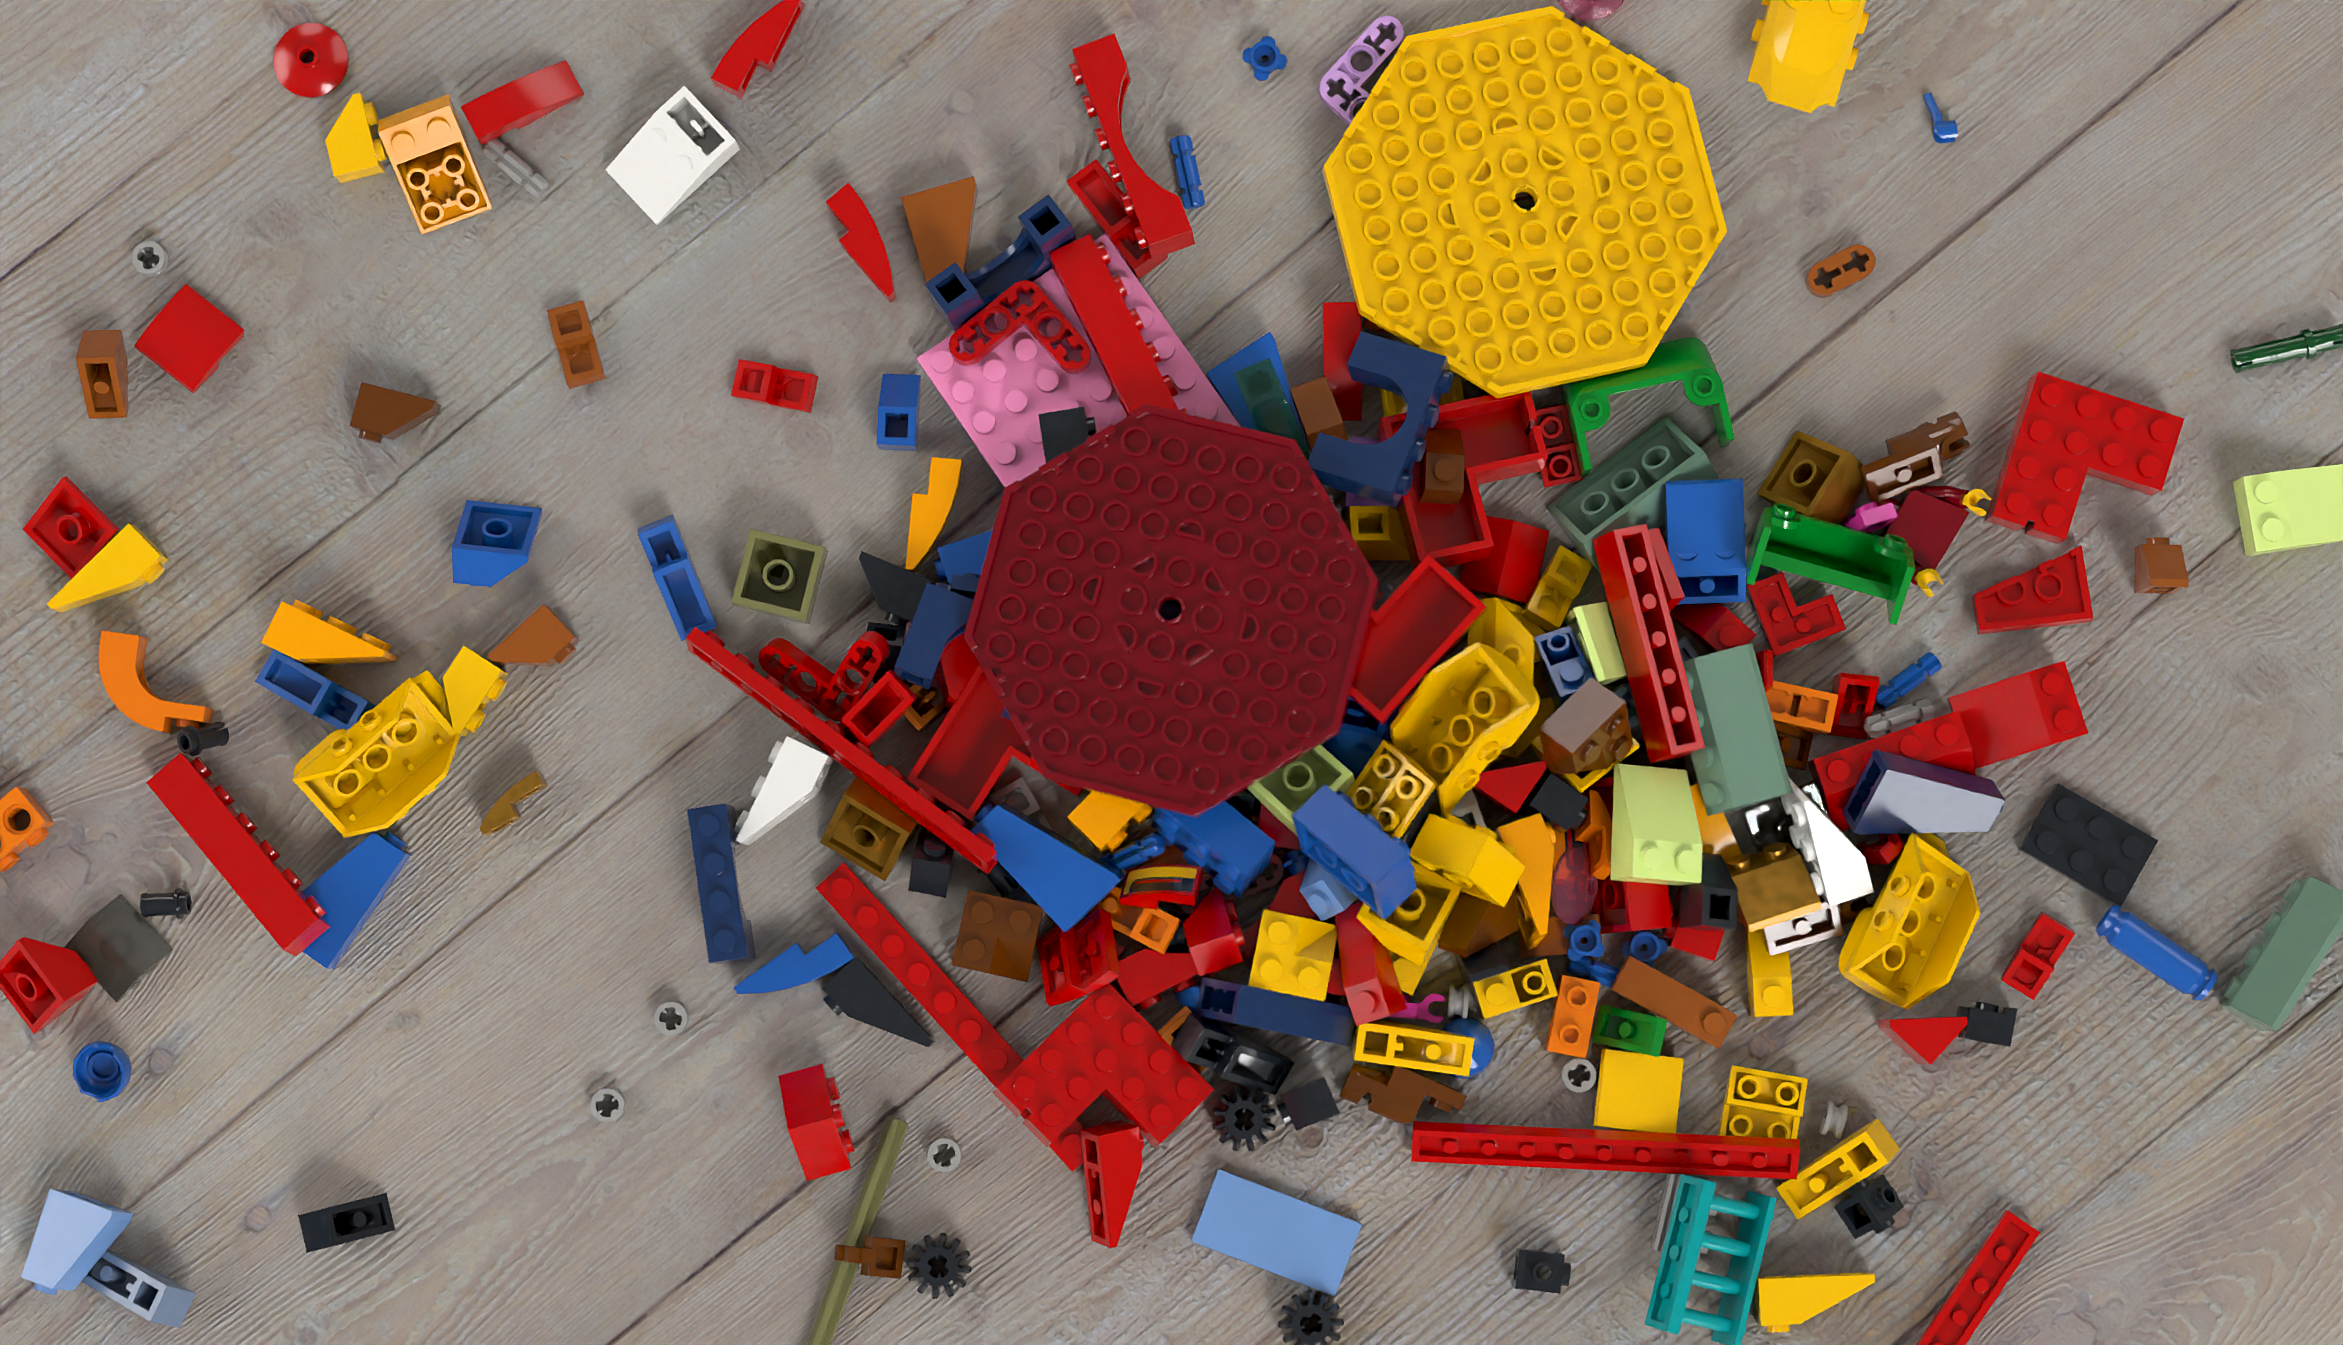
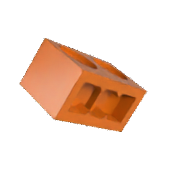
(1802, 707)
(12, 838)
(1572, 1016)

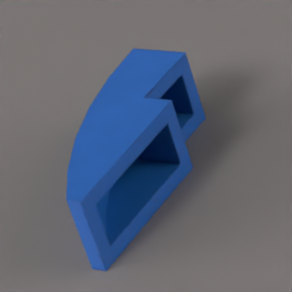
(676, 576)
(312, 691)
(797, 968)

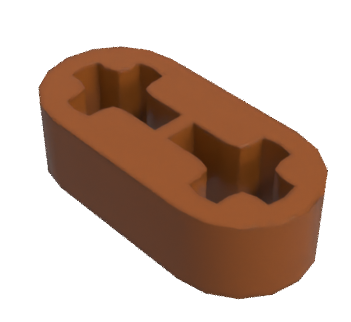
(1844, 278)

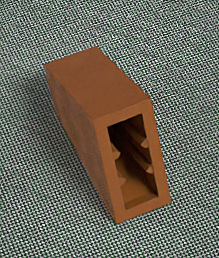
(942, 224)

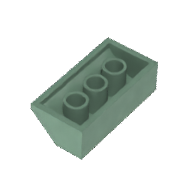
(1629, 487)
(1741, 749)
(2287, 955)

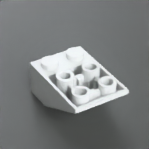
(672, 155)
(791, 783)
(1829, 856)

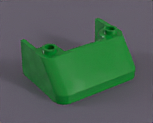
(1671, 361)
(1832, 555)

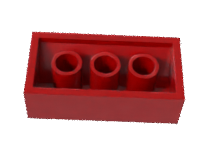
(1935, 741)
(1627, 904)

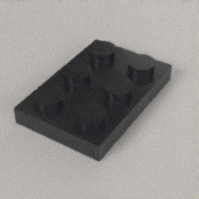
(2088, 845)

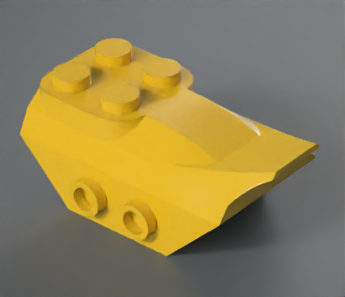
(1805, 50)
(1512, 636)
(1464, 718)
(383, 761)
(1915, 928)

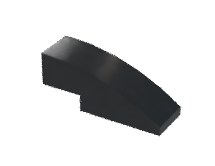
(1231, 1054)

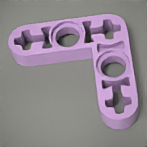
(1354, 79)

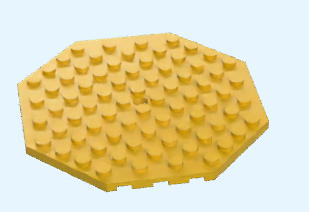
(1505, 290)

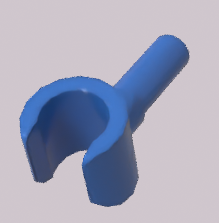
(1942, 130)

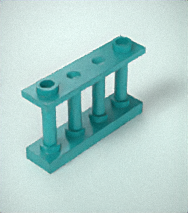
(1680, 1254)

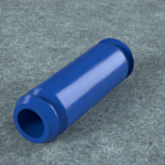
(2156, 953)

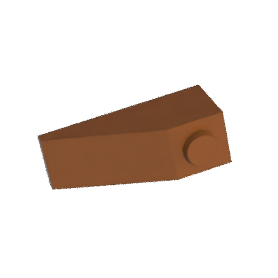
(1673, 1002)

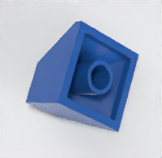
(492, 541)

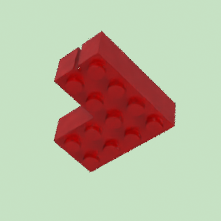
(2073, 434)
(1493, 451)
(1411, 637)
(972, 751)
(1106, 1052)

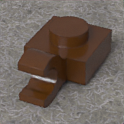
(877, 1258)

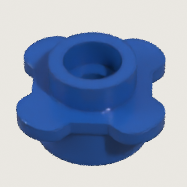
(1268, 48)
(1296, 862)
(1654, 947)
(1576, 948)

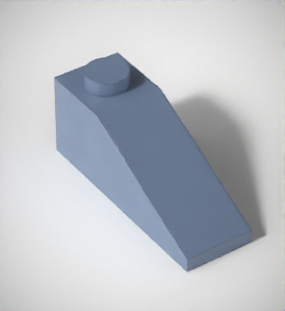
(140, 1289)

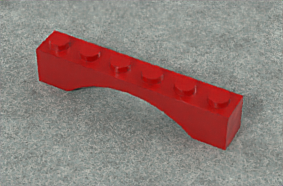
(1158, 212)
(1151, 972)

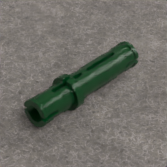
(2305, 344)

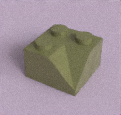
(779, 576)

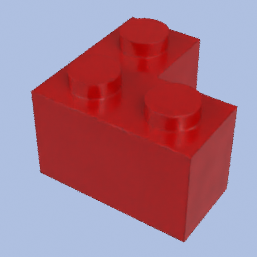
(816, 1121)

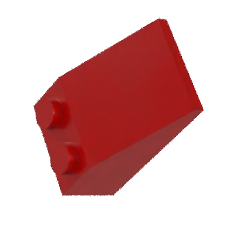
(2020, 714)

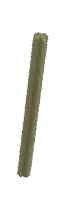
(859, 1227)

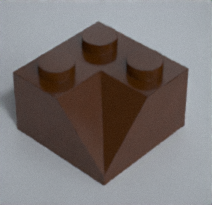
(1586, 731)
(997, 936)

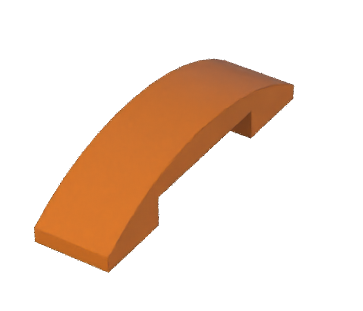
(1144, 925)

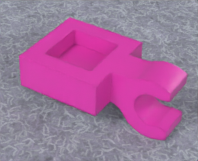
(1871, 517)
(1420, 1010)

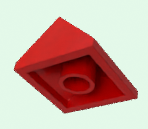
(1509, 786)
(1923, 1037)

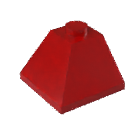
(43, 980)

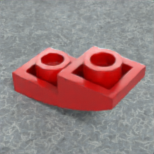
(1562, 459)

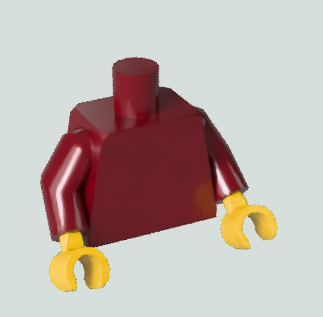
(1929, 523)

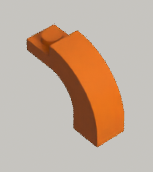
(123, 676)

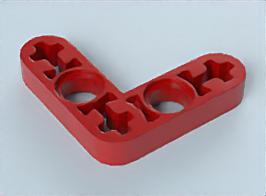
(1031, 319)
(828, 685)

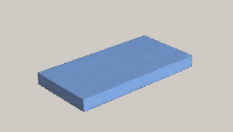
(1276, 1232)

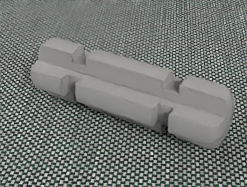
(515, 167)
(1899, 718)

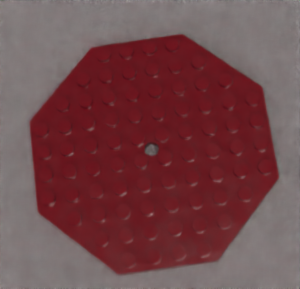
(1192, 702)

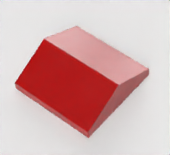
(70, 527)
(1513, 563)

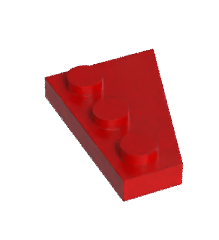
(2039, 598)

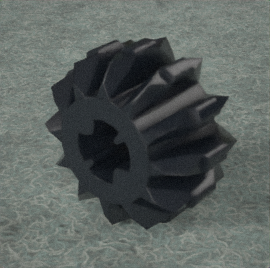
(1257, 1119)
(926, 1266)
(1307, 1310)

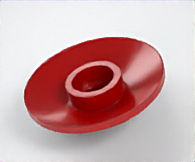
(320, 75)

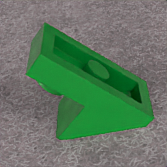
(1630, 1030)

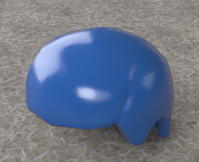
(1483, 1043)
(102, 1070)

